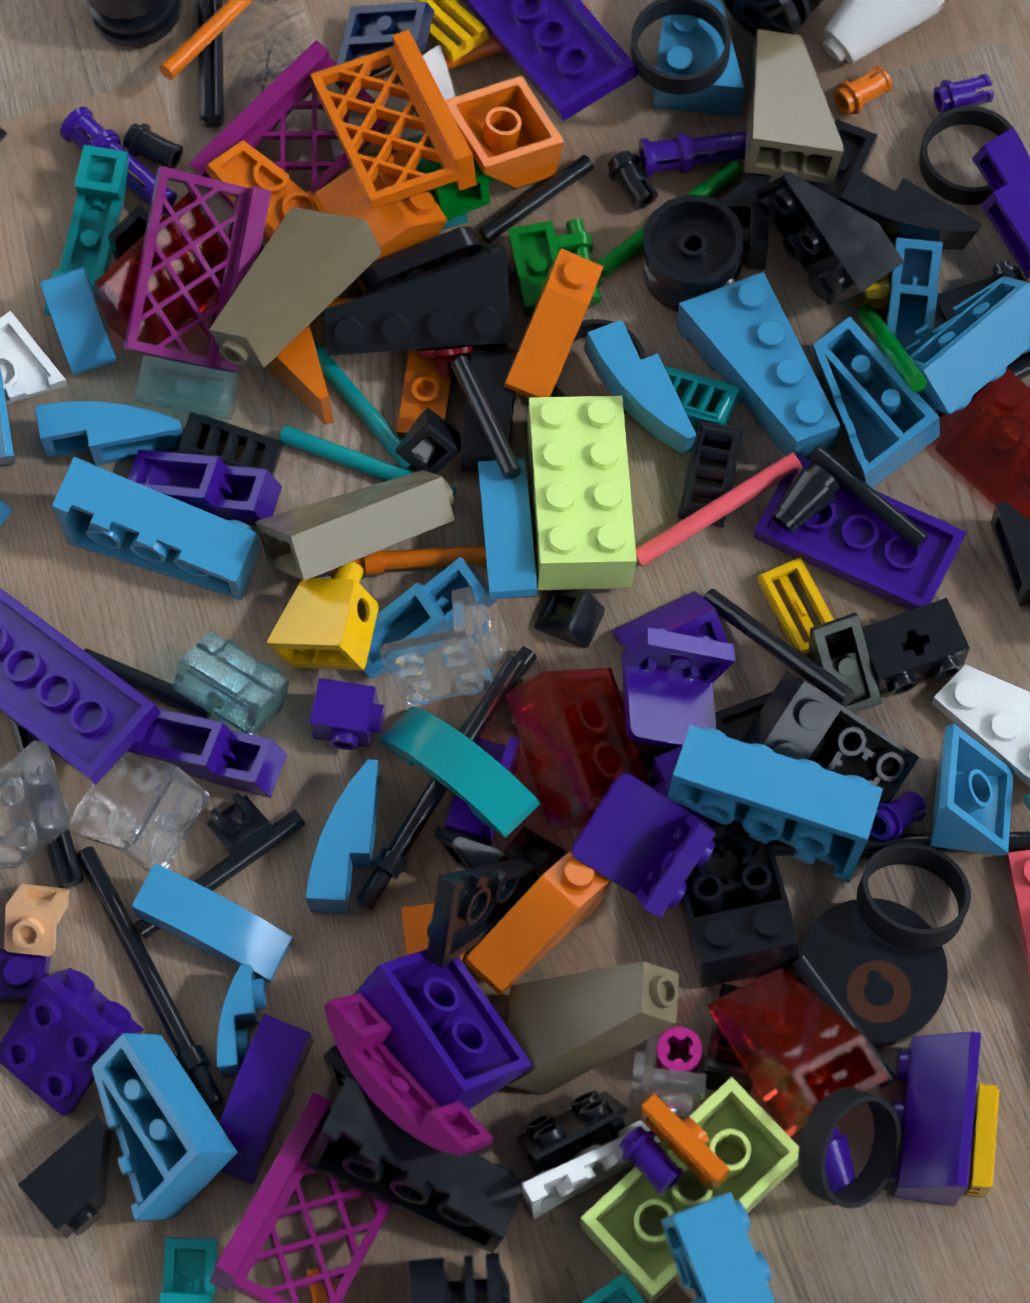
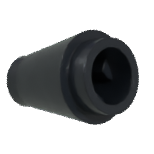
(806, 497)

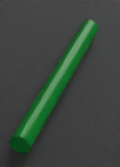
(634, 243)
(891, 348)

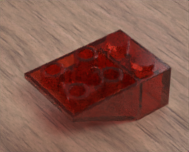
(794, 1046)

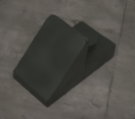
(843, 652)

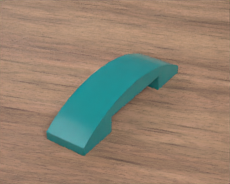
(96, 213)
(461, 767)

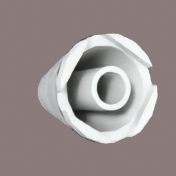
(868, 24)

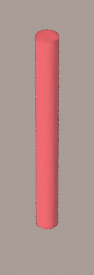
(717, 509)

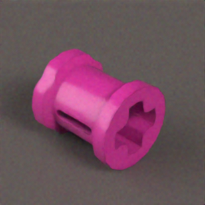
(679, 1039)

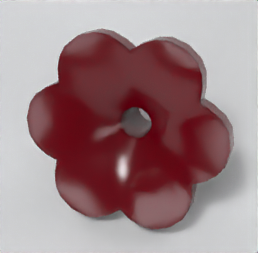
(444, 357)

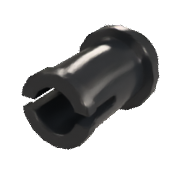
(144, 142)
(626, 170)

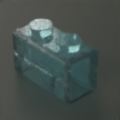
(187, 387)
(231, 683)

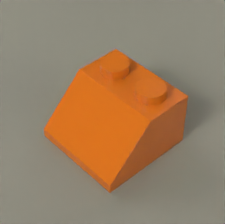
(508, 132)
(393, 225)

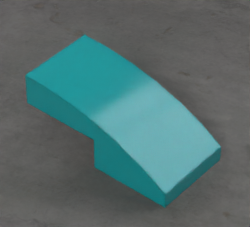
(189, 1269)

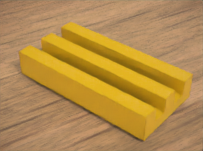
(465, 19)
(779, 609)
(983, 1140)

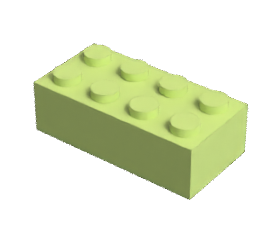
(580, 493)
(628, 1217)

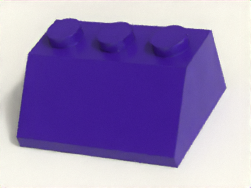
(444, 1029)
(936, 1116)

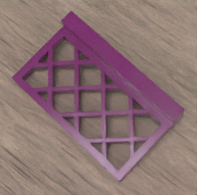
(273, 107)
(241, 251)
(269, 1206)

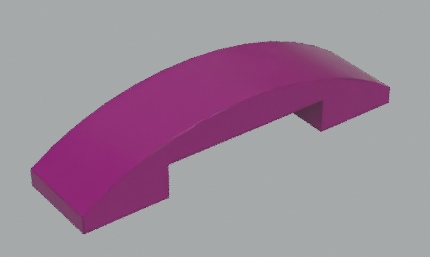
(360, 1039)

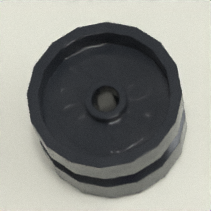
(691, 249)

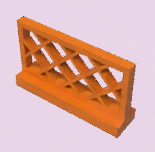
(424, 101)

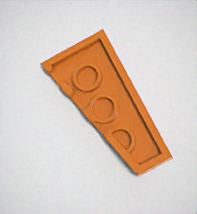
(249, 168)

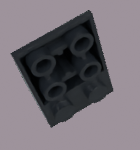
(831, 240)
(814, 727)
(738, 910)

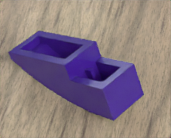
(1007, 172)
(209, 484)
(213, 752)
(262, 1094)

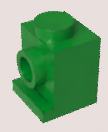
(456, 202)

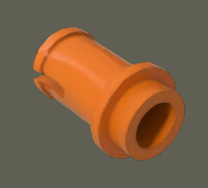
(853, 95)

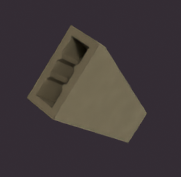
(788, 113)
(292, 282)
(355, 524)
(588, 1019)

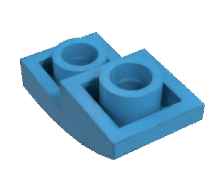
(78, 321)
(239, 1009)

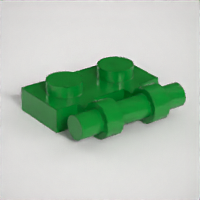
(535, 250)

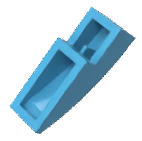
(913, 288)
(642, 383)
(106, 429)
(507, 532)
(424, 610)
(345, 843)
(210, 922)

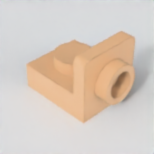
(33, 919)

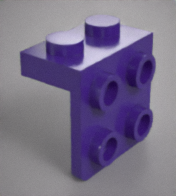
(671, 684)
(644, 843)
(62, 1036)

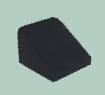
(429, 443)
(571, 616)
(466, 850)
(534, 850)

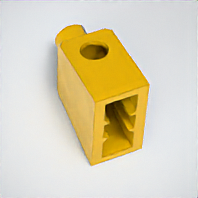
(327, 623)

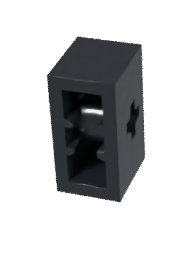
(924, 629)

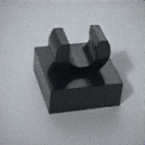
(240, 826)

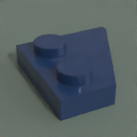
(372, 27)

